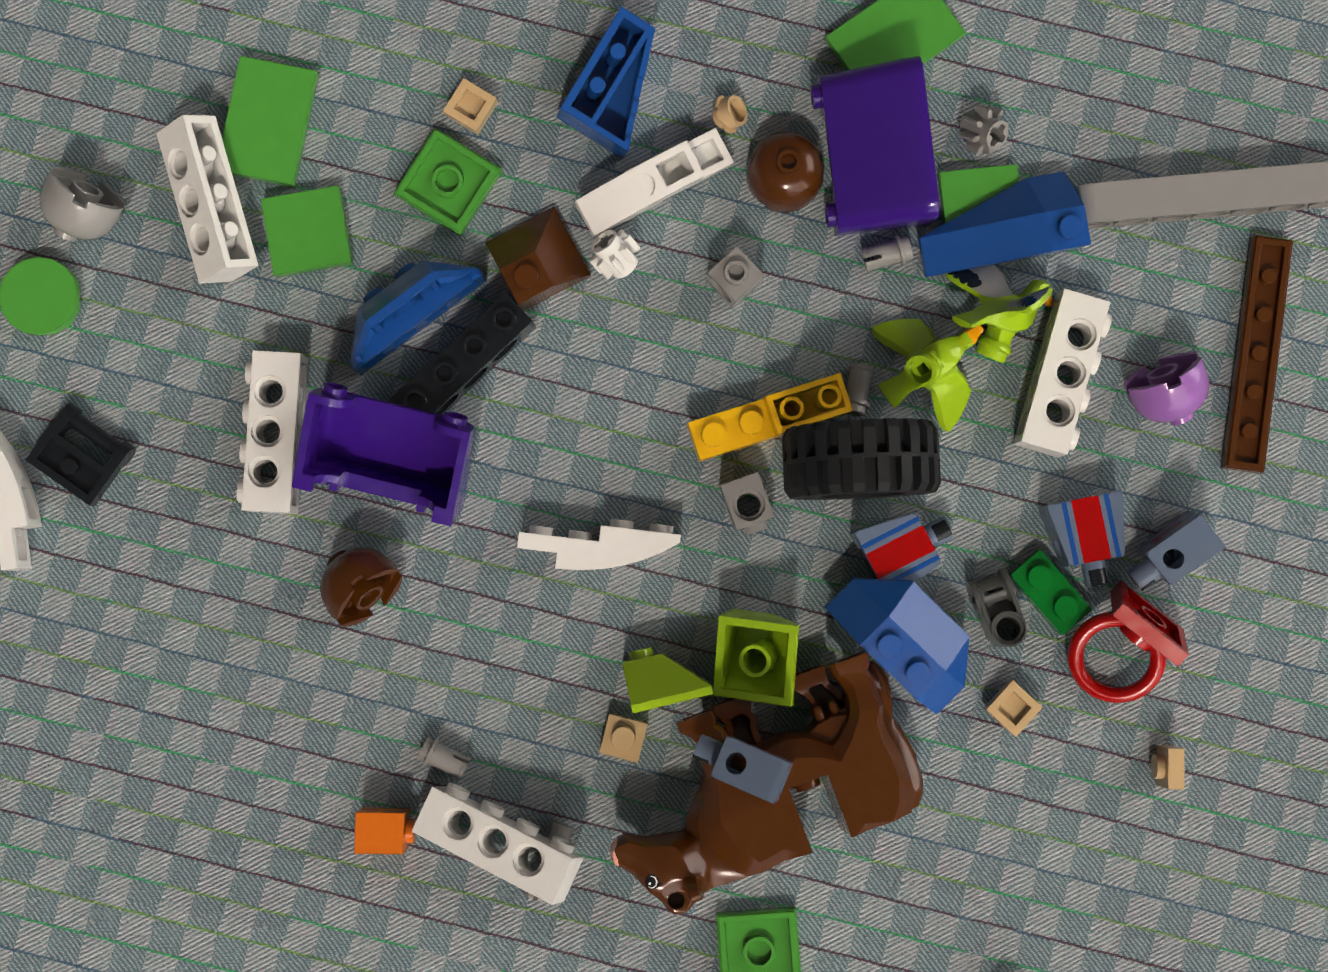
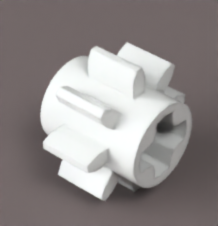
(614, 254)

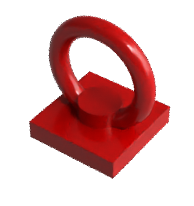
(1142, 626)

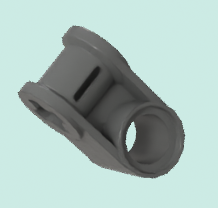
(997, 606)

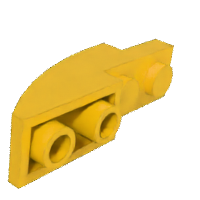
(769, 417)

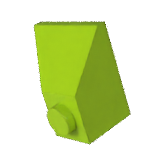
(756, 657)
(660, 681)

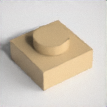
(470, 106)
(1013, 707)
(623, 737)
(1168, 766)

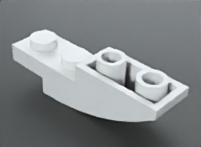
(653, 182)
(17, 510)
(616, 546)

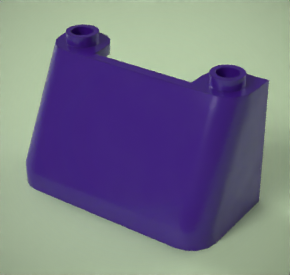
(878, 147)
(385, 451)

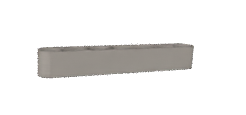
(1205, 195)

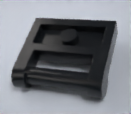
(72, 465)

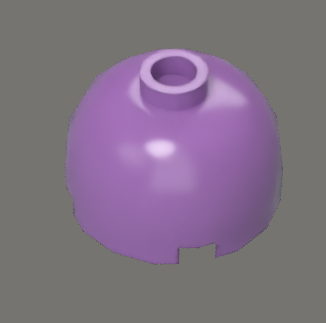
(1171, 390)

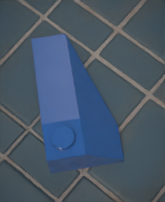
(1019, 223)

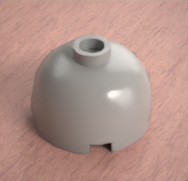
(77, 206)

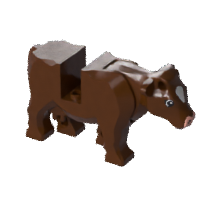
(734, 835)

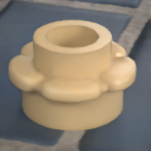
(729, 113)

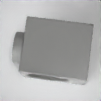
(734, 277)
(752, 486)

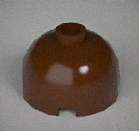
(785, 171)
(356, 582)

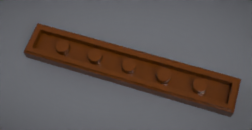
(1256, 354)

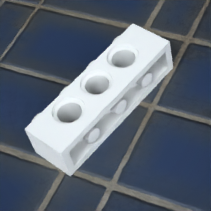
(207, 199)
(1091, 319)
(263, 371)
(440, 825)

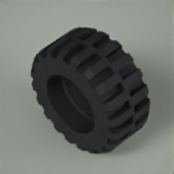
(861, 459)

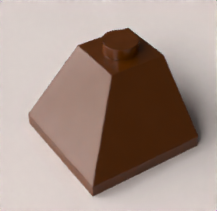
(538, 259)

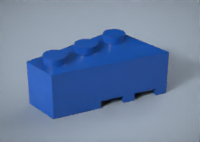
(610, 85)

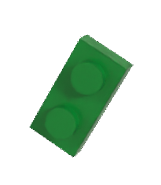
(1050, 592)

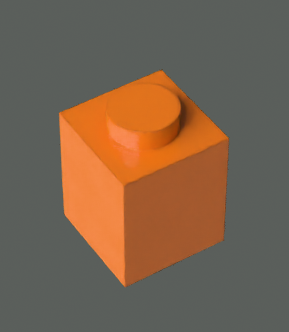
(383, 830)

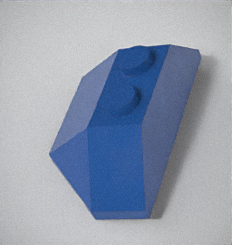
(407, 307)
(905, 636)

